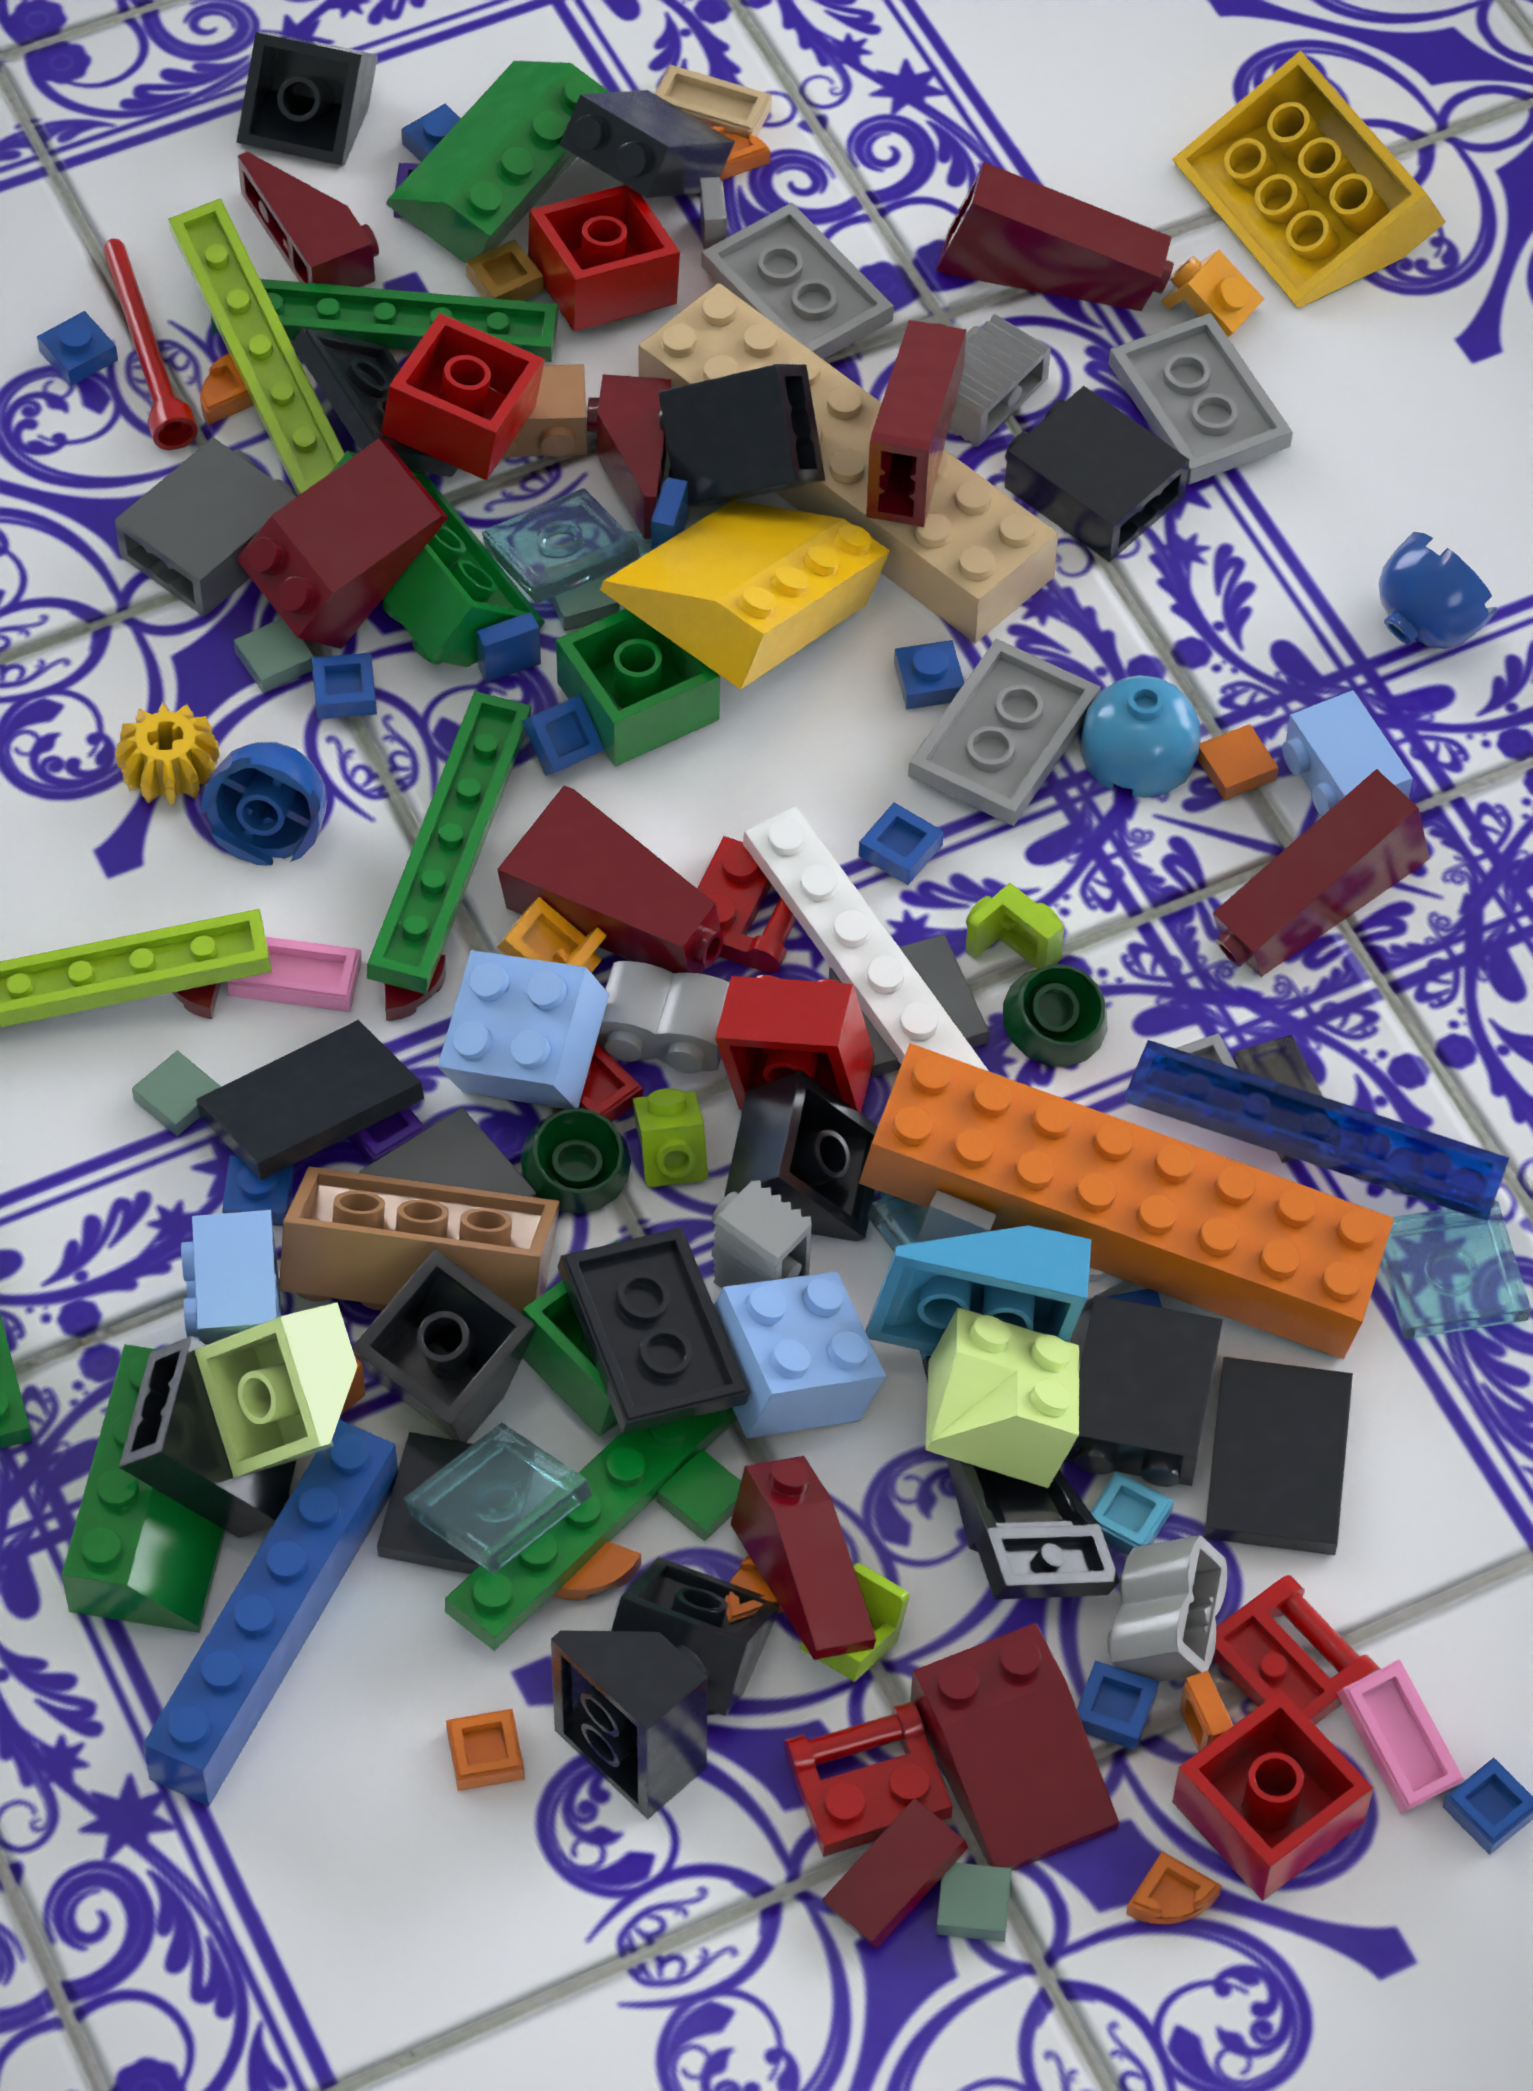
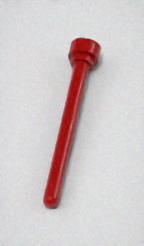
(170, 418)

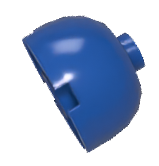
(1432, 595)
(265, 803)

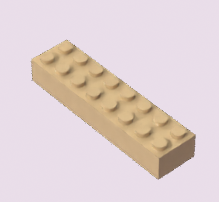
(977, 546)

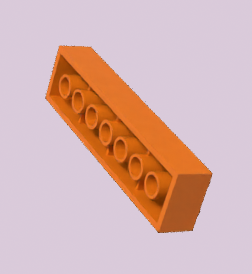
(1145, 1200)

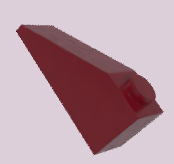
(308, 227)
(631, 441)
(802, 1555)

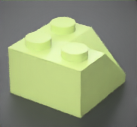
(279, 1387)
(1003, 1397)

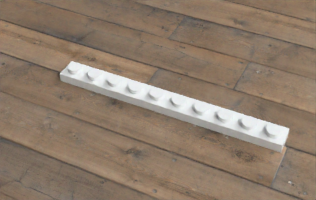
(865, 954)

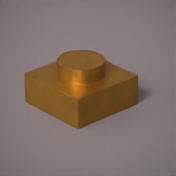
(505, 273)

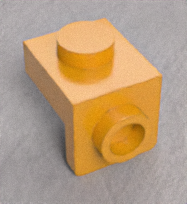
(1214, 288)
(549, 937)

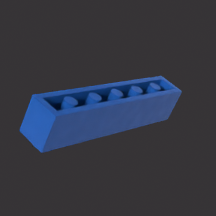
(270, 1614)

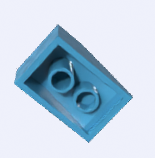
(1013, 1274)

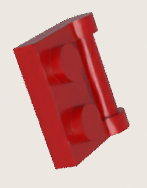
(739, 891)
(1266, 1659)
(865, 1801)

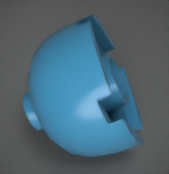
(1141, 736)

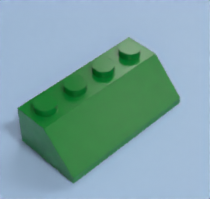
(495, 159)
(452, 590)
(131, 1545)

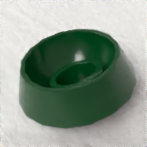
(1038, 1010)
(576, 1160)

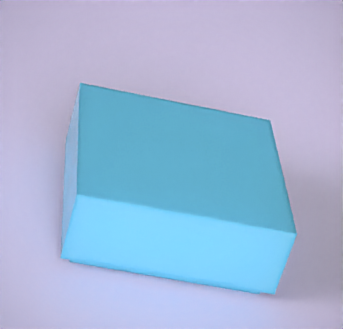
(1130, 1513)

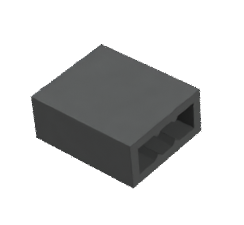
(199, 523)

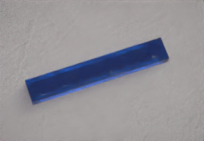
(1317, 1130)

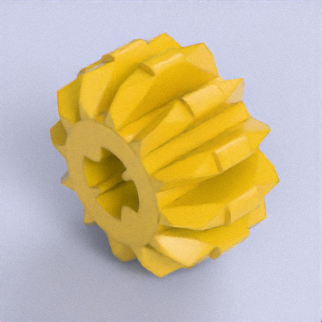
(167, 753)

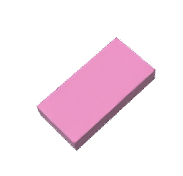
(304, 975)
(1400, 1736)

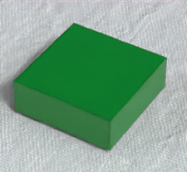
(700, 1494)

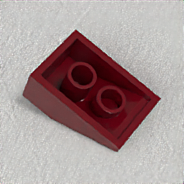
(342, 545)
(1013, 1748)

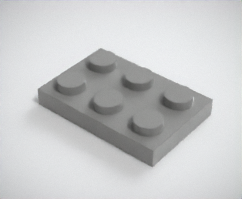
(799, 281)
(1200, 397)
(1003, 732)

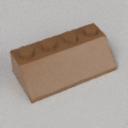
(371, 1233)

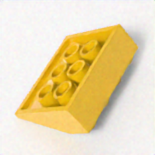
(1308, 185)
(751, 585)

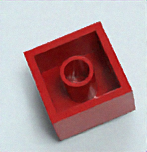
(603, 257)
(462, 396)
(791, 1026)
(1272, 1795)

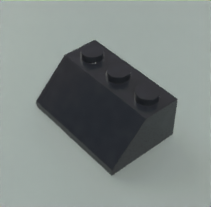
(632, 1710)

